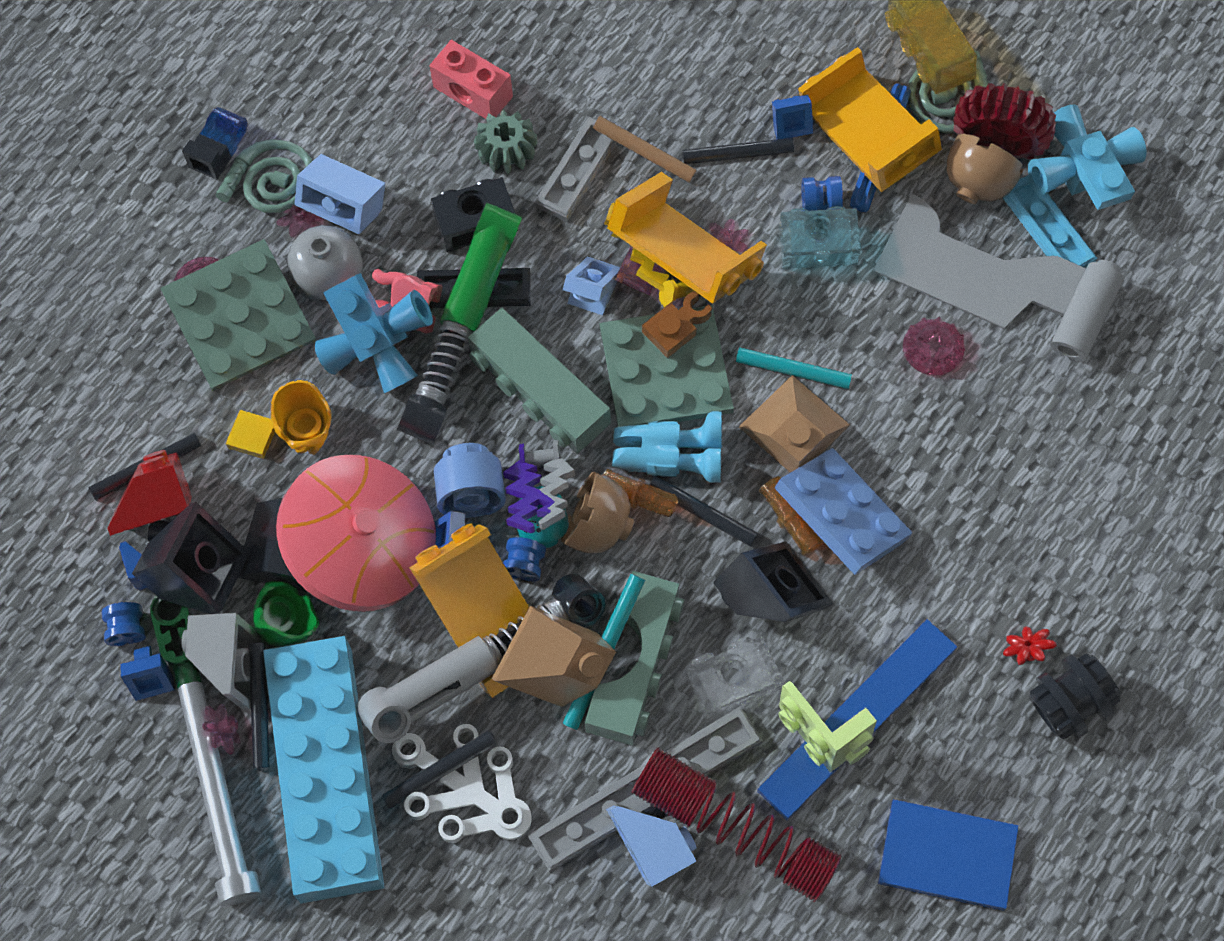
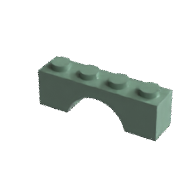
(620, 704)

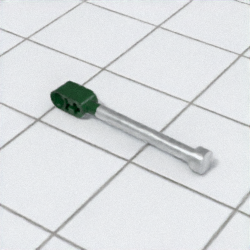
(236, 883)

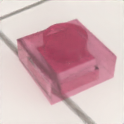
(628, 276)

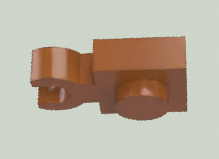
(675, 327)

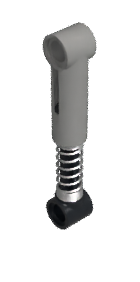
(467, 665)

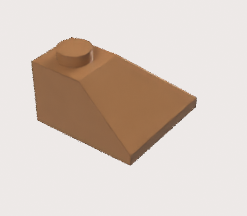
(794, 425)
(554, 659)

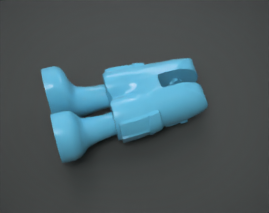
(657, 444)

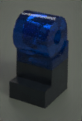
(215, 142)

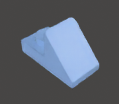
(591, 284)

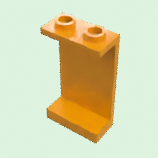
(869, 121)
(680, 244)
(470, 589)

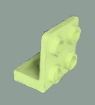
(823, 746)

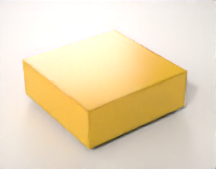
(251, 434)

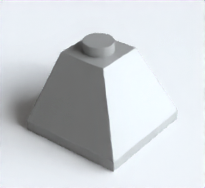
(221, 652)

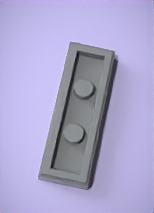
(575, 172)

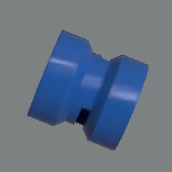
(813, 195)

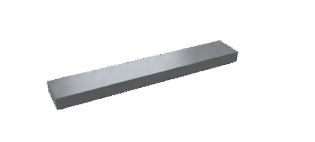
(590, 822)

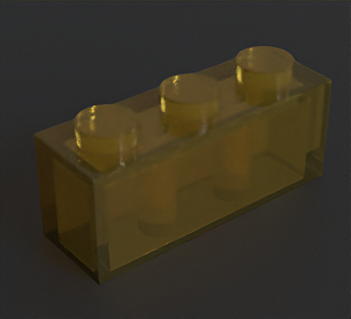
(933, 41)

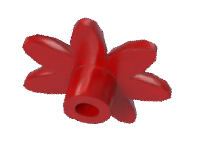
(1029, 646)

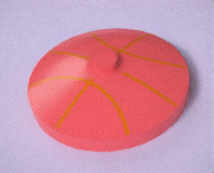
(354, 532)

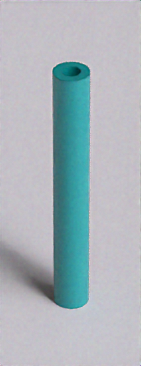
(794, 368)

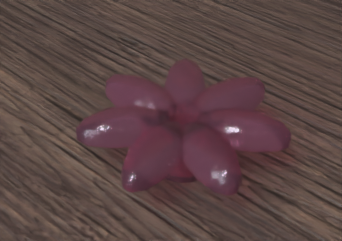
(296, 218)
(729, 237)
(222, 727)

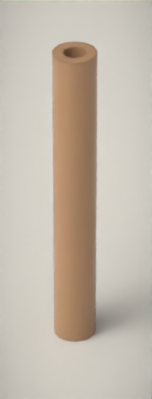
(644, 149)

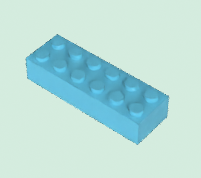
(323, 770)

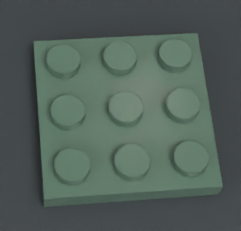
(238, 314)
(660, 388)

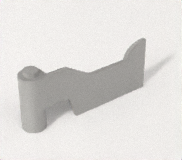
(998, 287)

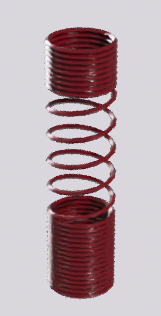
(683, 790)

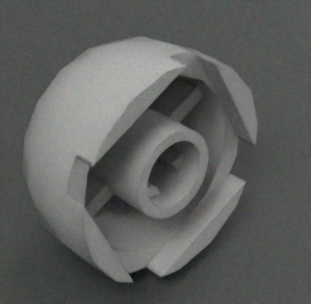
(322, 260)

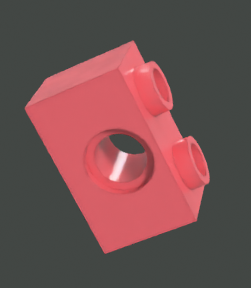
(471, 80)

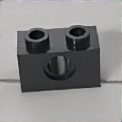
(453, 205)

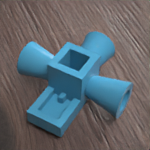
(371, 331)

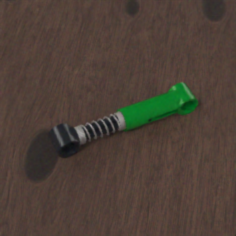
(460, 319)

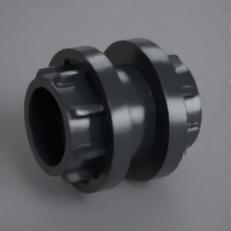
(1075, 696)

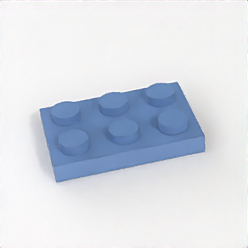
(843, 510)

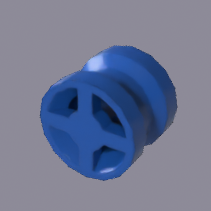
(524, 558)
(123, 623)

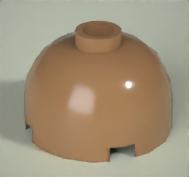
(981, 171)
(599, 516)

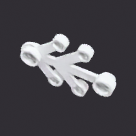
(467, 792)

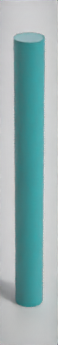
(611, 636)

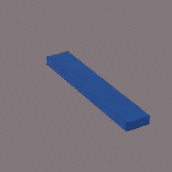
(881, 694)

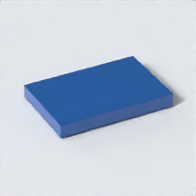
(948, 855)

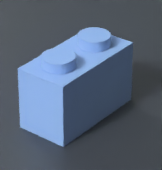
(339, 193)

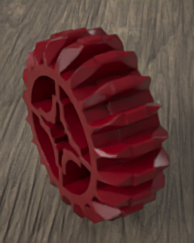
(1007, 119)

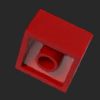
(152, 494)

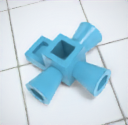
(1088, 161)

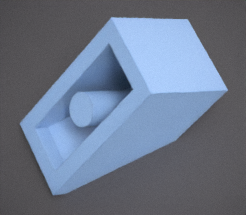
(653, 843)

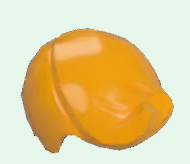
(301, 416)

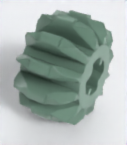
(495, 151)

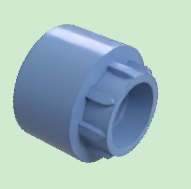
(469, 481)

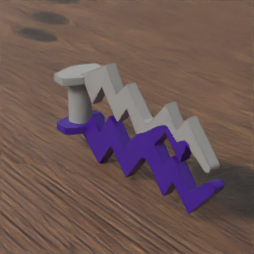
(525, 478)

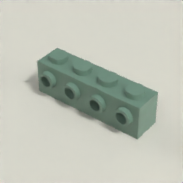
(539, 381)

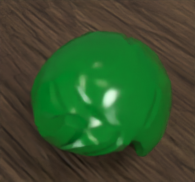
(283, 615)

